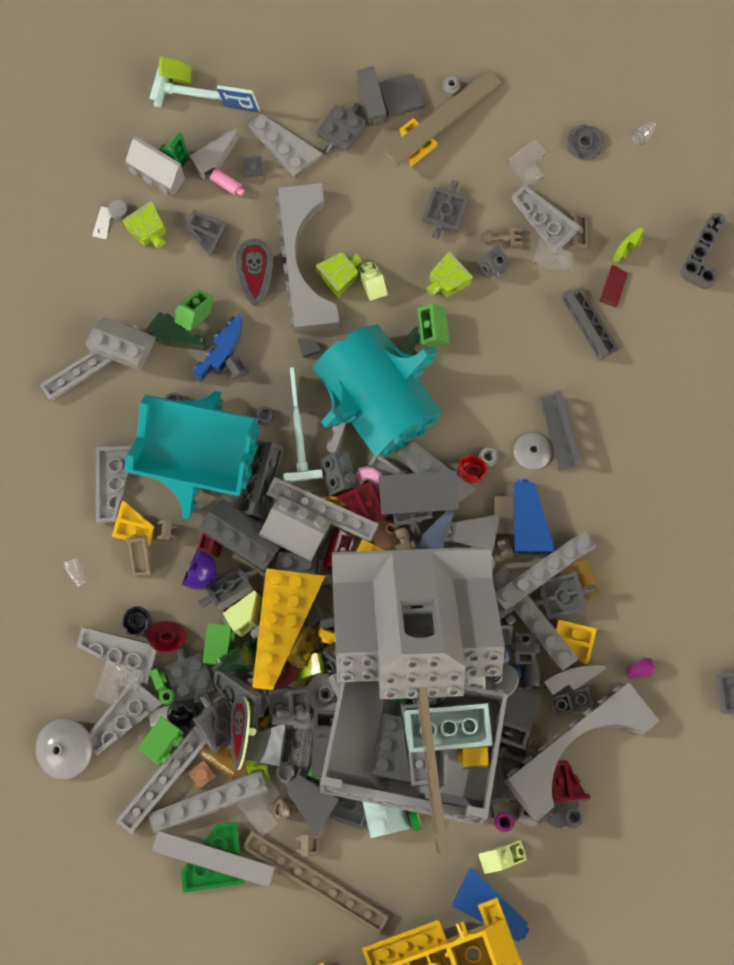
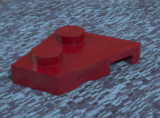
(363, 502)
(566, 784)

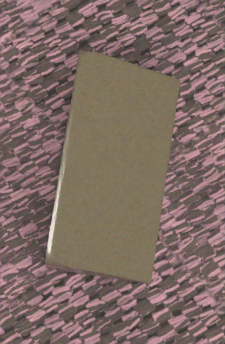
(580, 239)

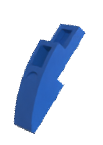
(225, 344)

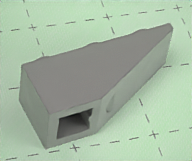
(213, 154)

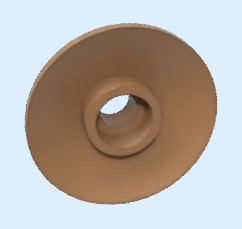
(384, 538)

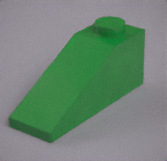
(176, 149)

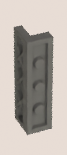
(586, 325)
(560, 431)
(269, 468)

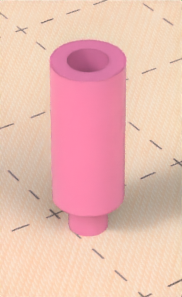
(226, 182)

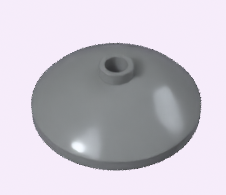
(74, 748)

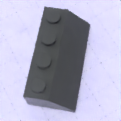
(239, 535)

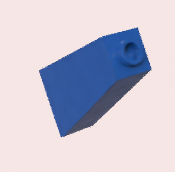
(530, 526)
(476, 891)

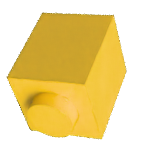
(473, 757)

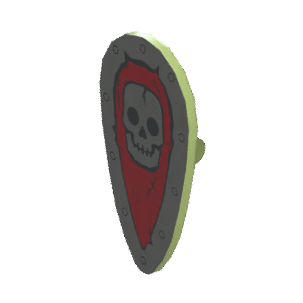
(254, 269)
(240, 730)

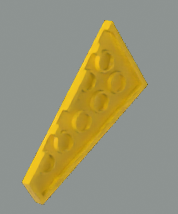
(283, 612)

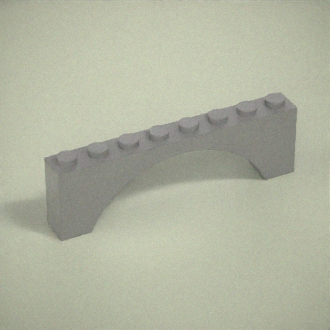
(309, 309)
(534, 779)

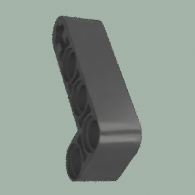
(703, 247)

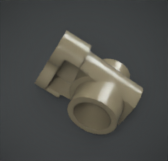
(405, 542)

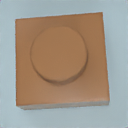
(202, 774)

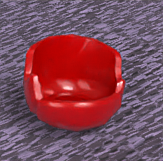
(472, 469)

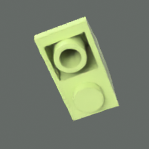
(372, 280)
(244, 614)
(502, 857)

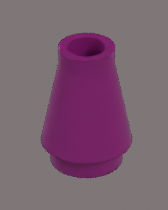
(641, 668)
(509, 821)

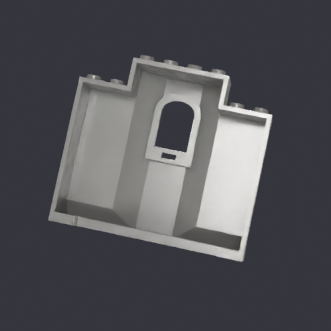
(381, 586)
(352, 747)

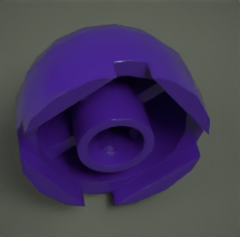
(200, 571)

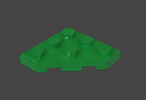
(197, 878)

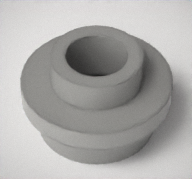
(451, 89)
(488, 451)

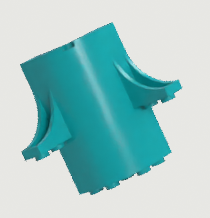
(378, 389)
(193, 447)

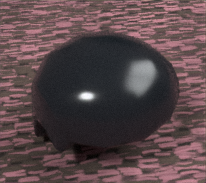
(137, 621)
(182, 713)

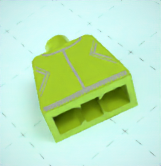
(146, 226)
(339, 272)
(448, 277)

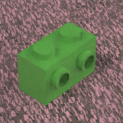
(194, 309)
(433, 325)
(218, 642)
(161, 741)

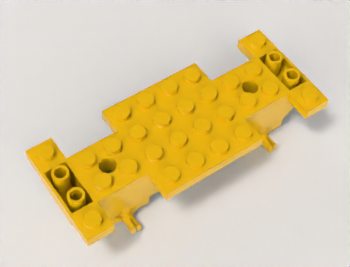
(429, 944)

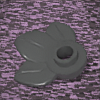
(561, 813)

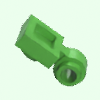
(159, 679)

